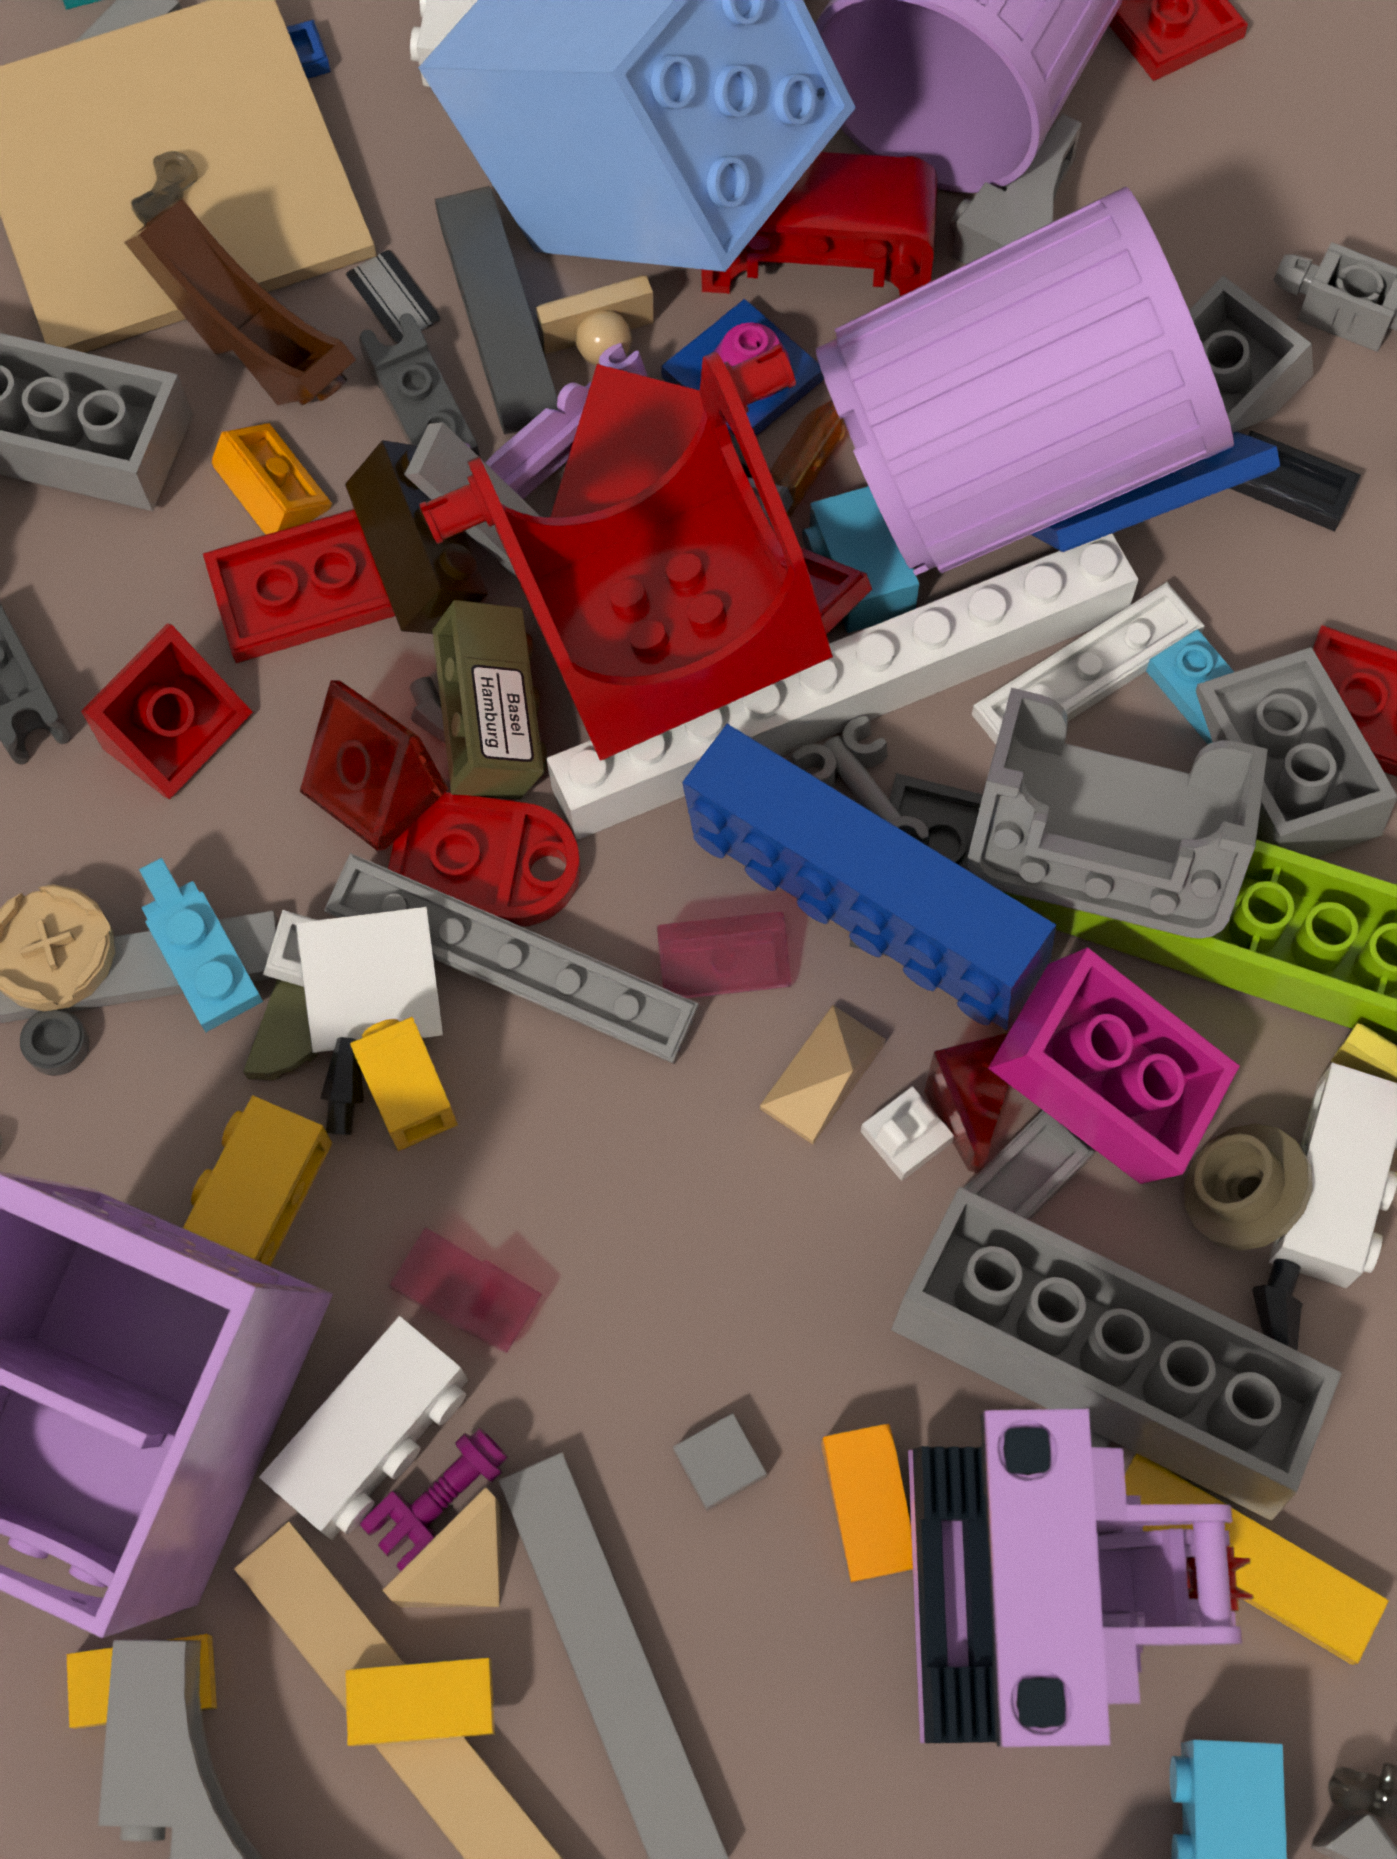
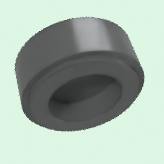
(54, 1042)

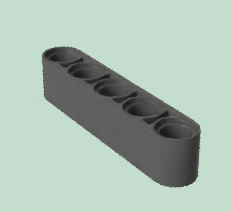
(496, 307)

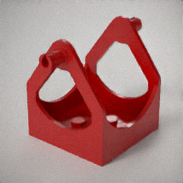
(673, 591)

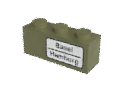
(488, 700)

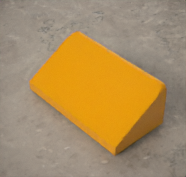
(268, 478)

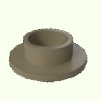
(1248, 1187)

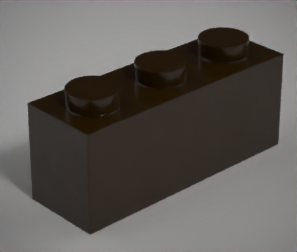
(415, 571)

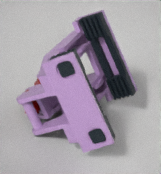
(1047, 1585)

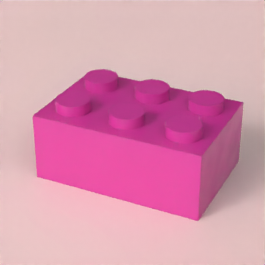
(1114, 1067)

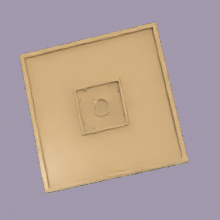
(84, 143)

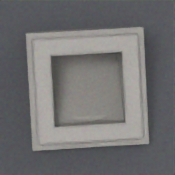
(1357, 1838)

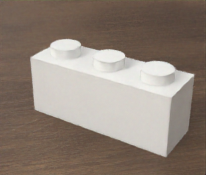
(1350, 1152)
(367, 1430)

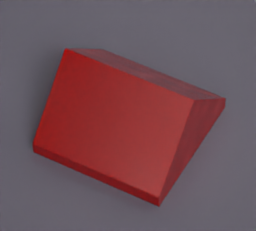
(165, 712)

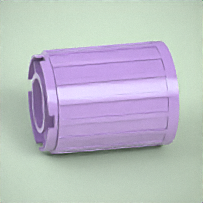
(960, 78)
(1026, 386)

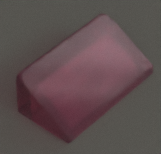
(724, 955)

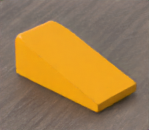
(869, 1501)

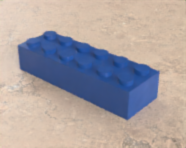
(867, 878)

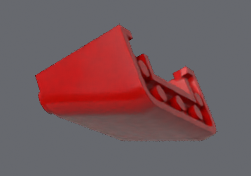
(849, 215)

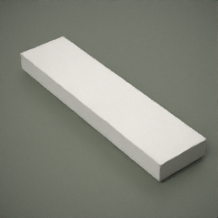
(1099, 659)

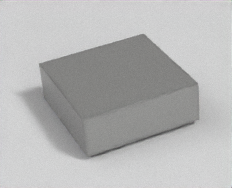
(719, 1461)

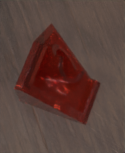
(968, 1096)

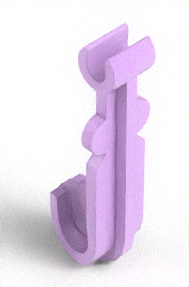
(548, 438)

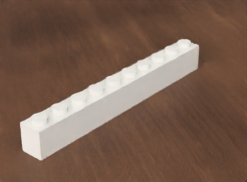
(865, 677)

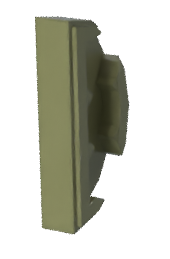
(283, 1035)

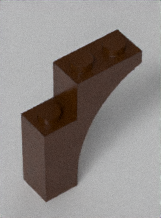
(236, 312)

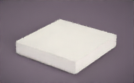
(367, 973)

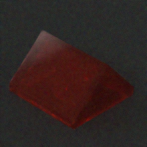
(369, 769)

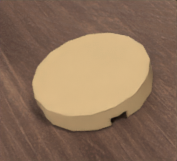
(53, 948)

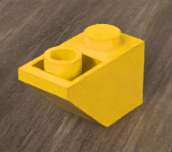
(403, 1082)

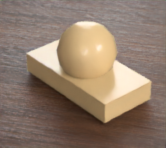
(596, 318)

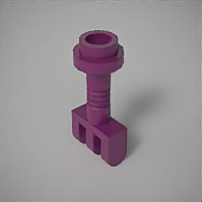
(478, 1457)

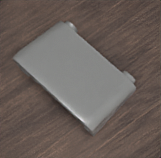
(1114, 829)

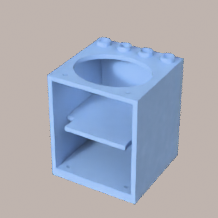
(640, 119)

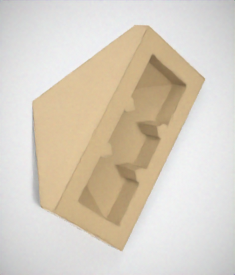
(822, 1074)
(458, 1564)

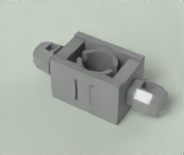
(1345, 294)

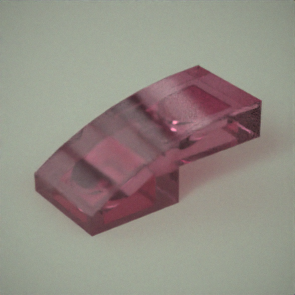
(465, 1290)

